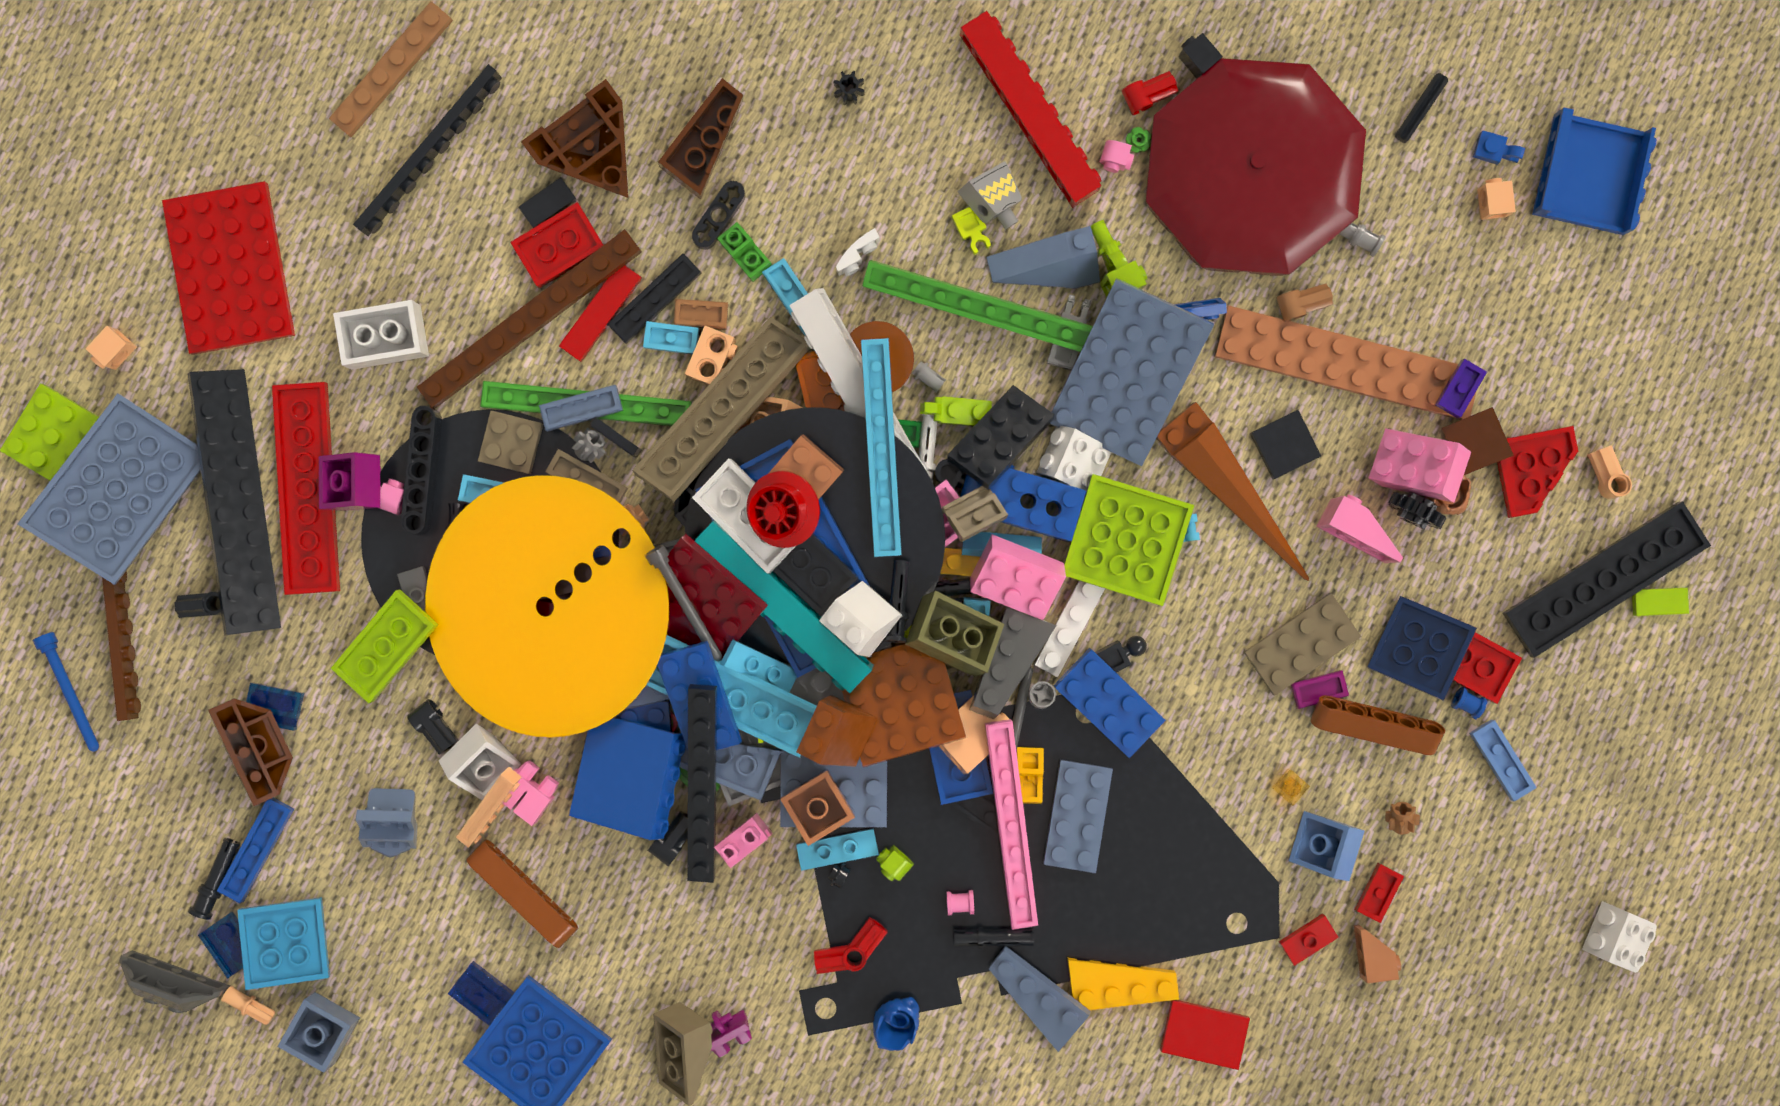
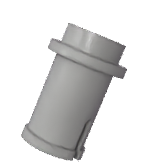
(928, 376)

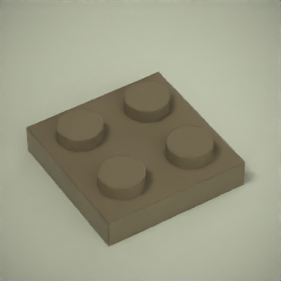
(510, 442)

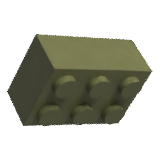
(955, 634)

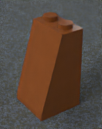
(836, 733)

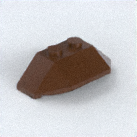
(253, 747)

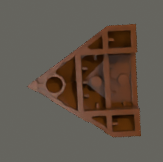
(586, 141)

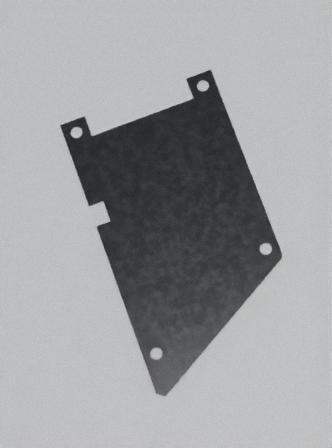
(1157, 896)

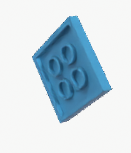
(283, 943)

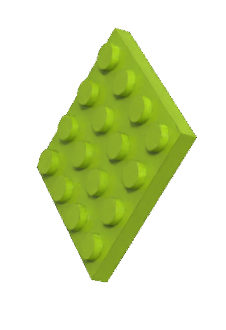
(1127, 539)

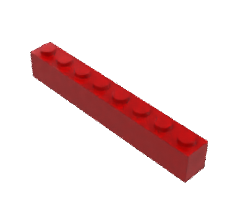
(1030, 109)

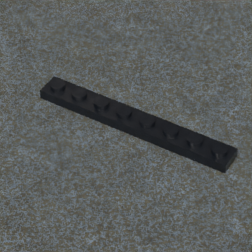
(434, 144)
(702, 782)

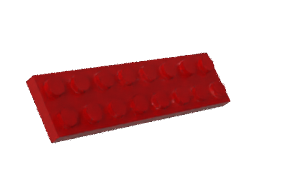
(306, 531)

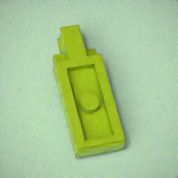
(956, 410)

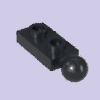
(1117, 656)

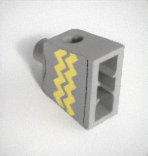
(993, 195)

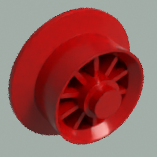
(783, 509)

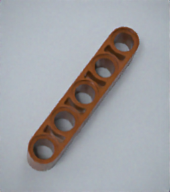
(1377, 725)
(524, 897)

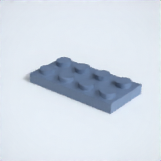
(1077, 816)

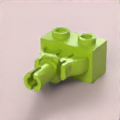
(1115, 261)

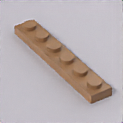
(391, 69)

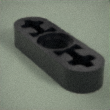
(716, 204)

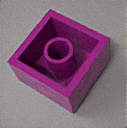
(349, 481)

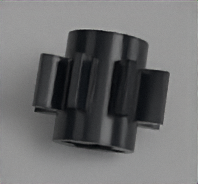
(854, 92)

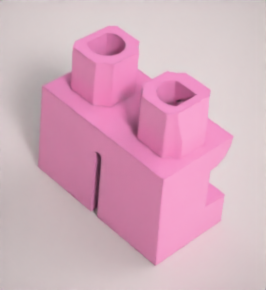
(537, 796)
(743, 840)

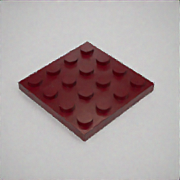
(717, 595)

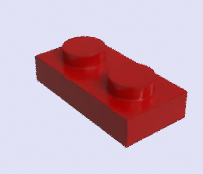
(1379, 892)

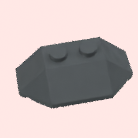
(168, 984)

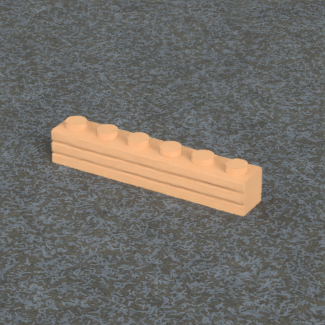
(488, 807)

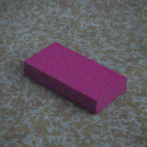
(1308, 691)

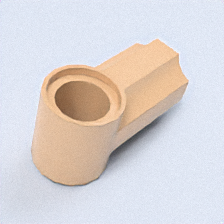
(1608, 469)

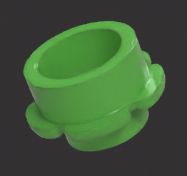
(1145, 138)

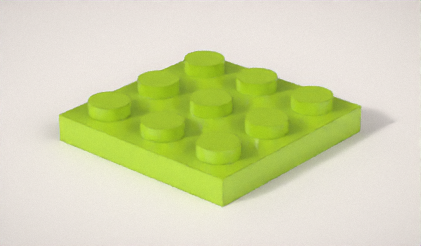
(48, 431)

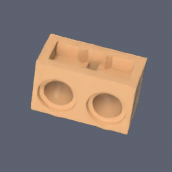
(704, 355)

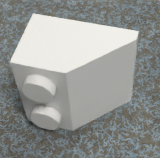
(860, 619)
(477, 761)

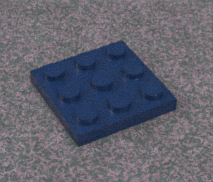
(1422, 648)

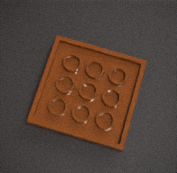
(911, 704)

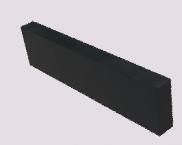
(654, 298)

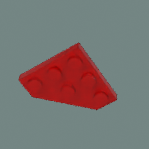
(1535, 468)

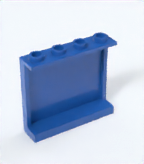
(1594, 173)
(628, 778)

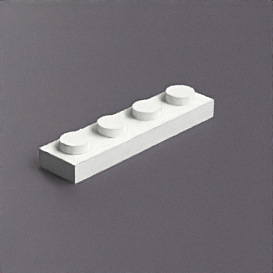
(1069, 627)

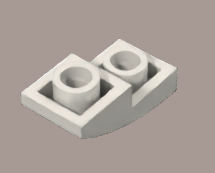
(851, 259)

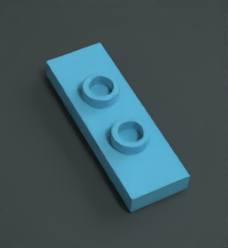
(752, 662)
(837, 849)

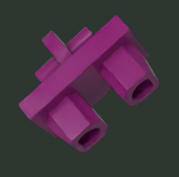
(726, 1028)

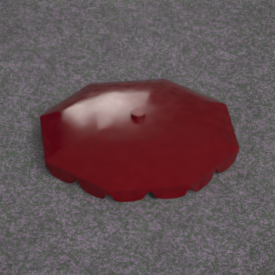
(1255, 167)

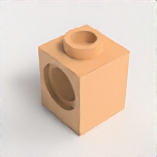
(1496, 199)
(110, 348)

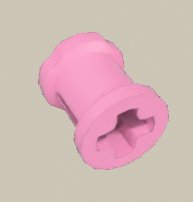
(960, 902)

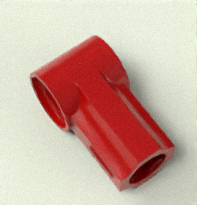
(1143, 95)

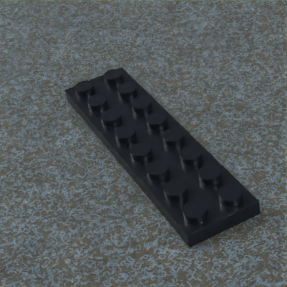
(1606, 579)

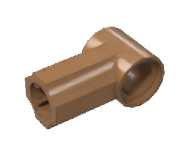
(1299, 303)

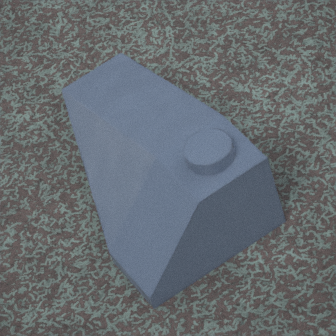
(1055, 261)

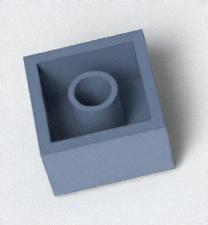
(319, 1032)

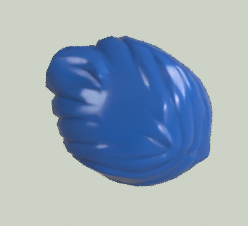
(896, 1024)

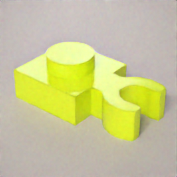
(970, 227)

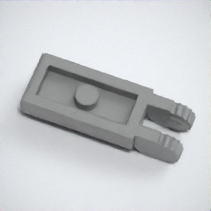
(1063, 356)

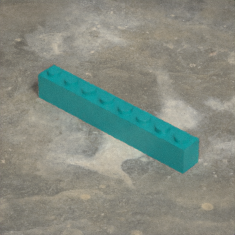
(788, 611)

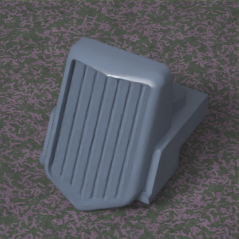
(388, 821)

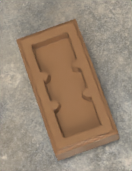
(701, 313)

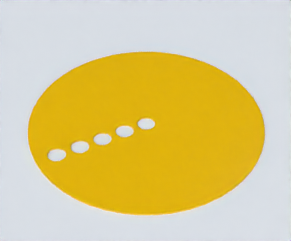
(558, 669)

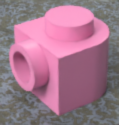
(1116, 156)
(392, 496)

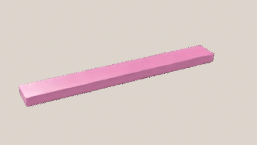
(1011, 824)

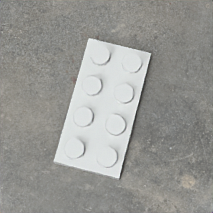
(726, 502)

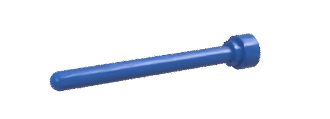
(47, 644)

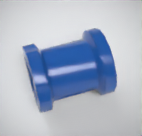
(1469, 703)

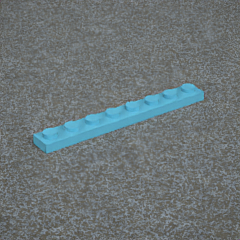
(881, 447)

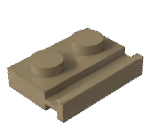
(974, 513)

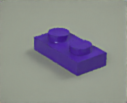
(1461, 388)

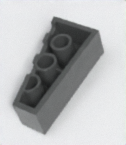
(1015, 652)

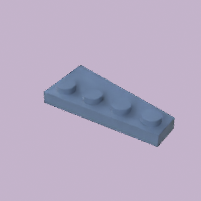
(743, 768)
(1042, 1000)

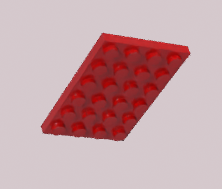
(228, 268)

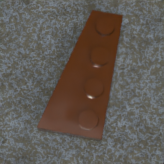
(700, 143)

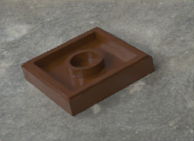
(1482, 437)

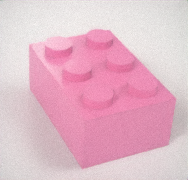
(1420, 465)
(1017, 577)

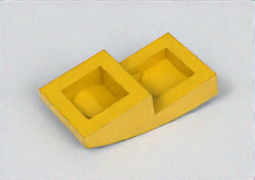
(1031, 774)

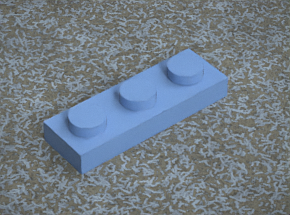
(1502, 760)

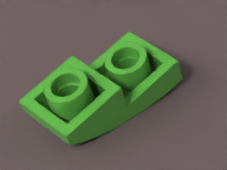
(744, 251)

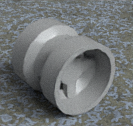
(1041, 695)

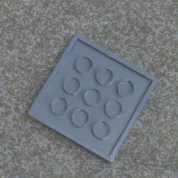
(862, 788)

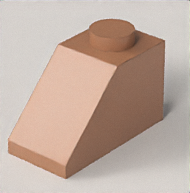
(1375, 959)

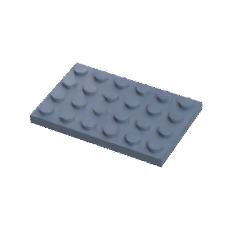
(1130, 371)
(114, 489)

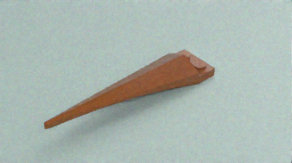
(1205, 454)

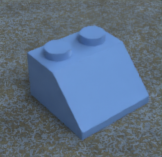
(1326, 846)

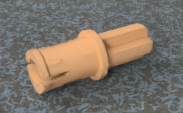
(248, 1005)

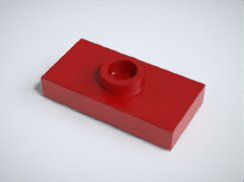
(1308, 939)

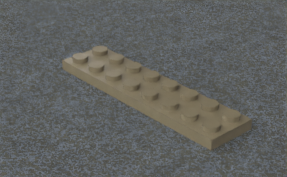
(721, 409)

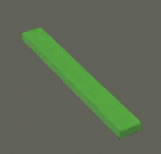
(528, 398)

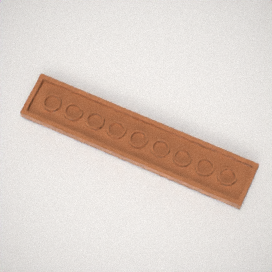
(1335, 360)

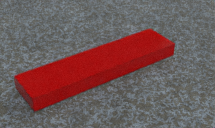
(600, 312)

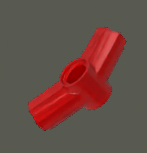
(864, 942)

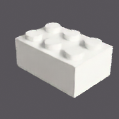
(381, 334)

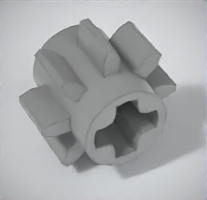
(589, 445)

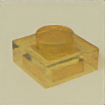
(1290, 787)

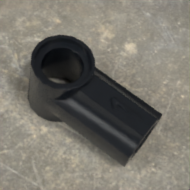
(197, 605)
(430, 722)
(675, 837)

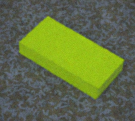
(1661, 602)

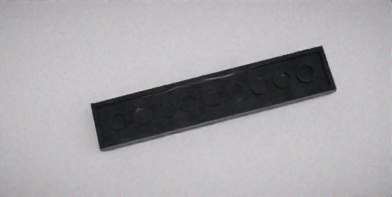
(234, 501)

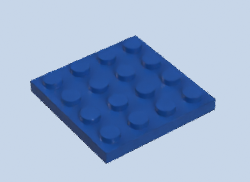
(537, 1048)

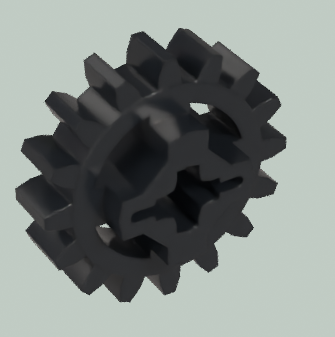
(1417, 510)

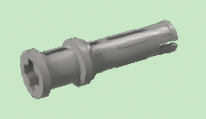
(1363, 238)

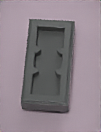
(414, 585)

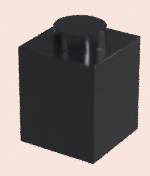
(1199, 54)

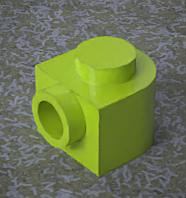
(894, 863)

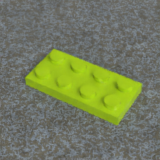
(384, 646)

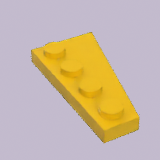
(1118, 985)

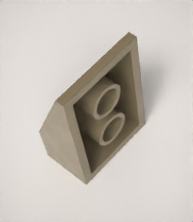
(681, 1050)

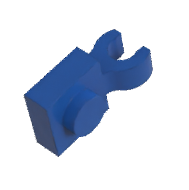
(1493, 148)

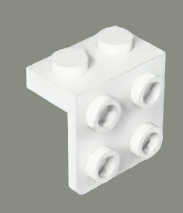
(1073, 457)
(1620, 937)

